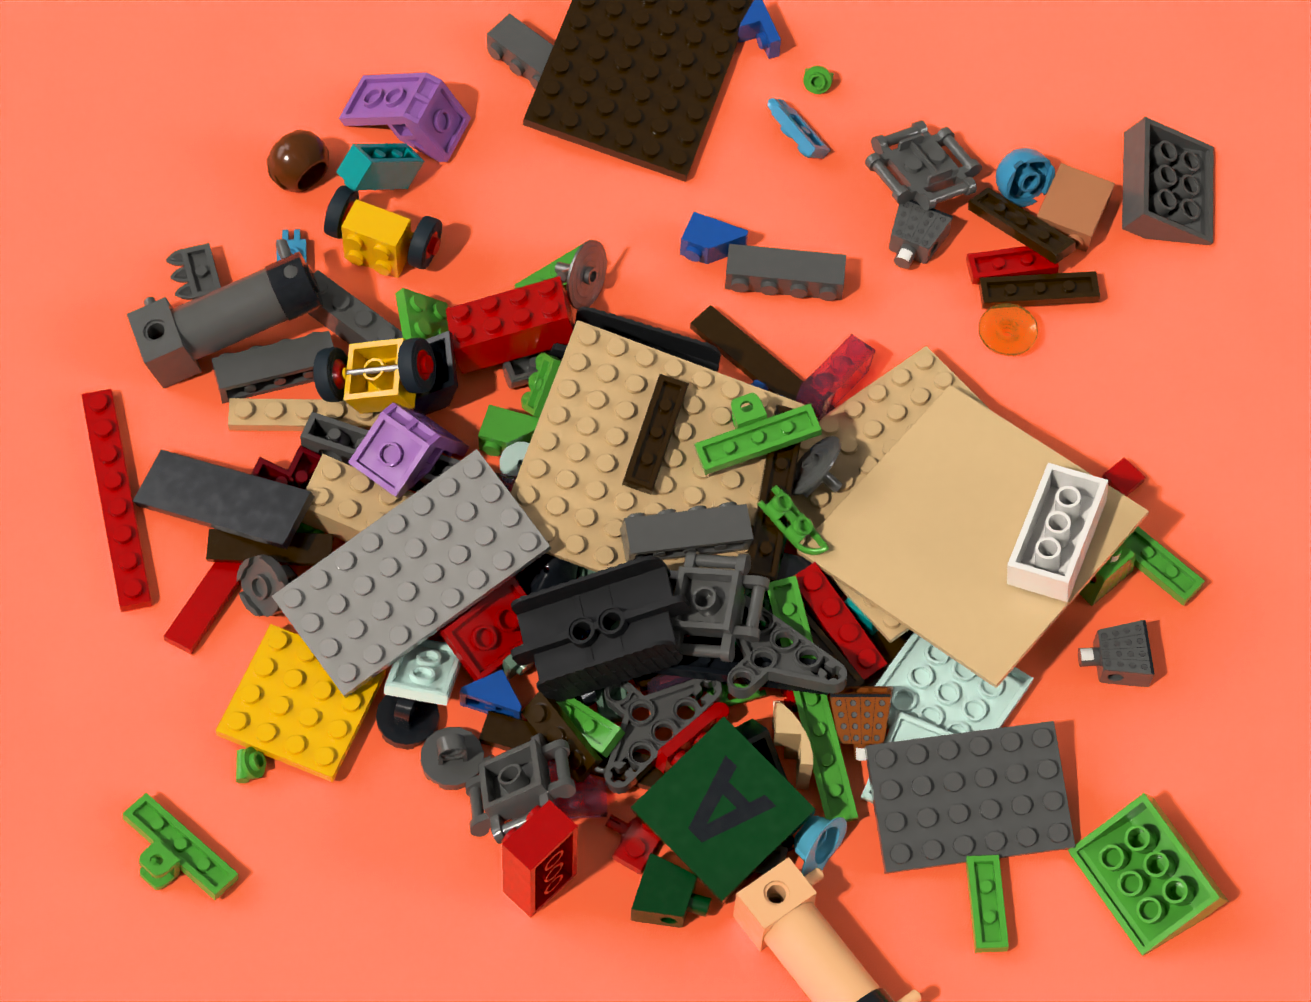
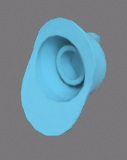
(818, 841)

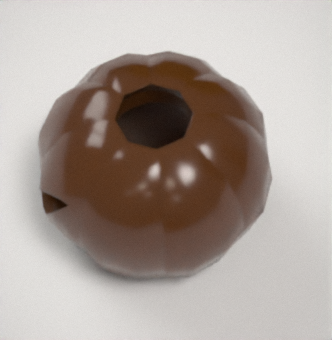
(298, 161)

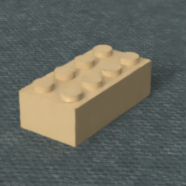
(346, 499)

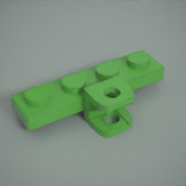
(756, 434)
(174, 850)

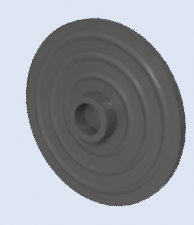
(815, 465)

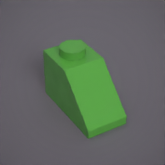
(504, 428)

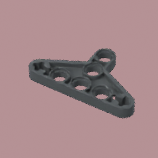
(786, 662)
(641, 734)

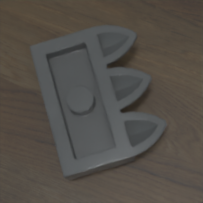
(196, 270)

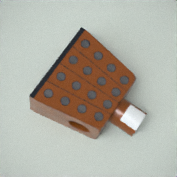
(862, 716)

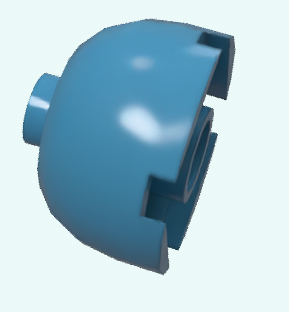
(1024, 176)

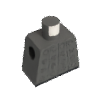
(917, 233)
(1121, 655)

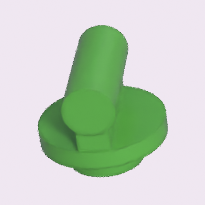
(817, 79)
(249, 764)

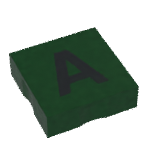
(723, 809)

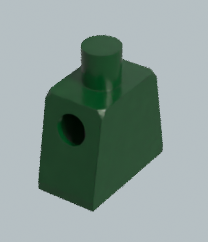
(667, 895)

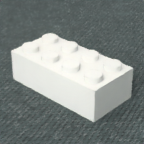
(1057, 532)

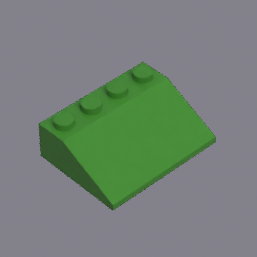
(1147, 874)

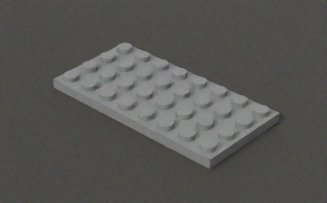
(411, 573)

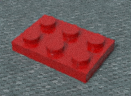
(486, 631)

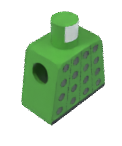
(1110, 575)

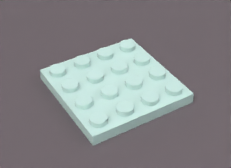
(947, 693)

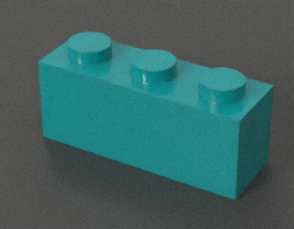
(379, 166)

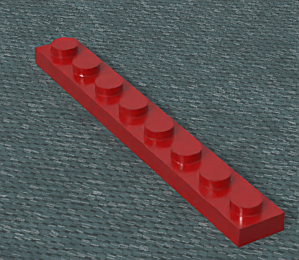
(116, 500)

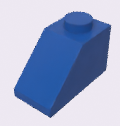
(709, 239)

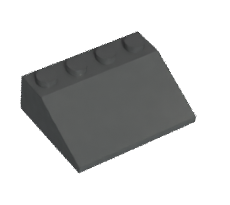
(1167, 184)

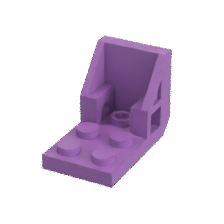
(414, 107)
(403, 448)

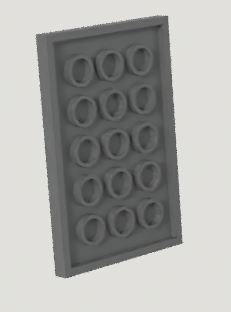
(969, 796)

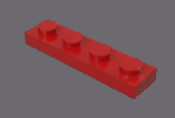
(838, 622)

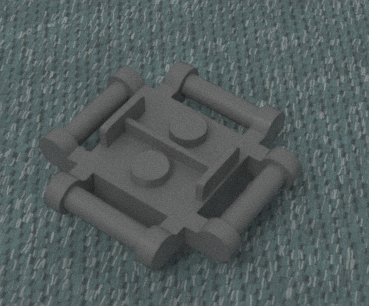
(921, 167)
(717, 603)
(517, 783)

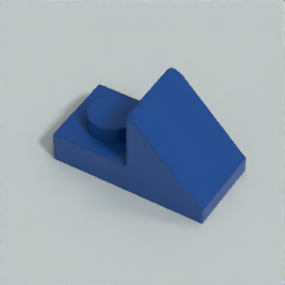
(759, 25)

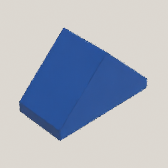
(491, 694)

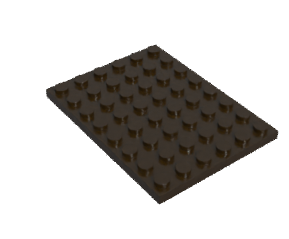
(637, 78)

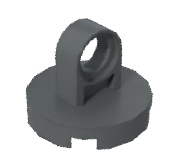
(260, 579)
(451, 757)

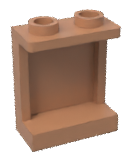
(1076, 204)

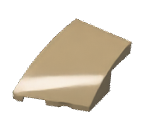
(791, 735)

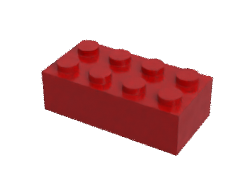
(510, 324)
(539, 857)

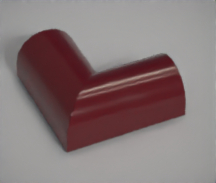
(298, 473)

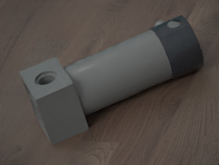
(179, 336)

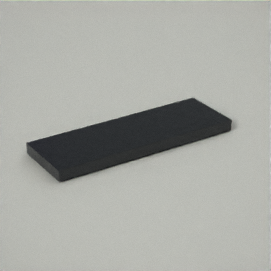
(224, 499)

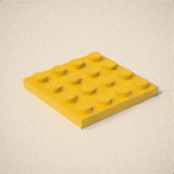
(294, 708)

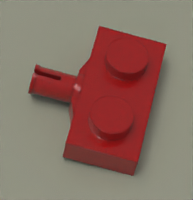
(635, 843)

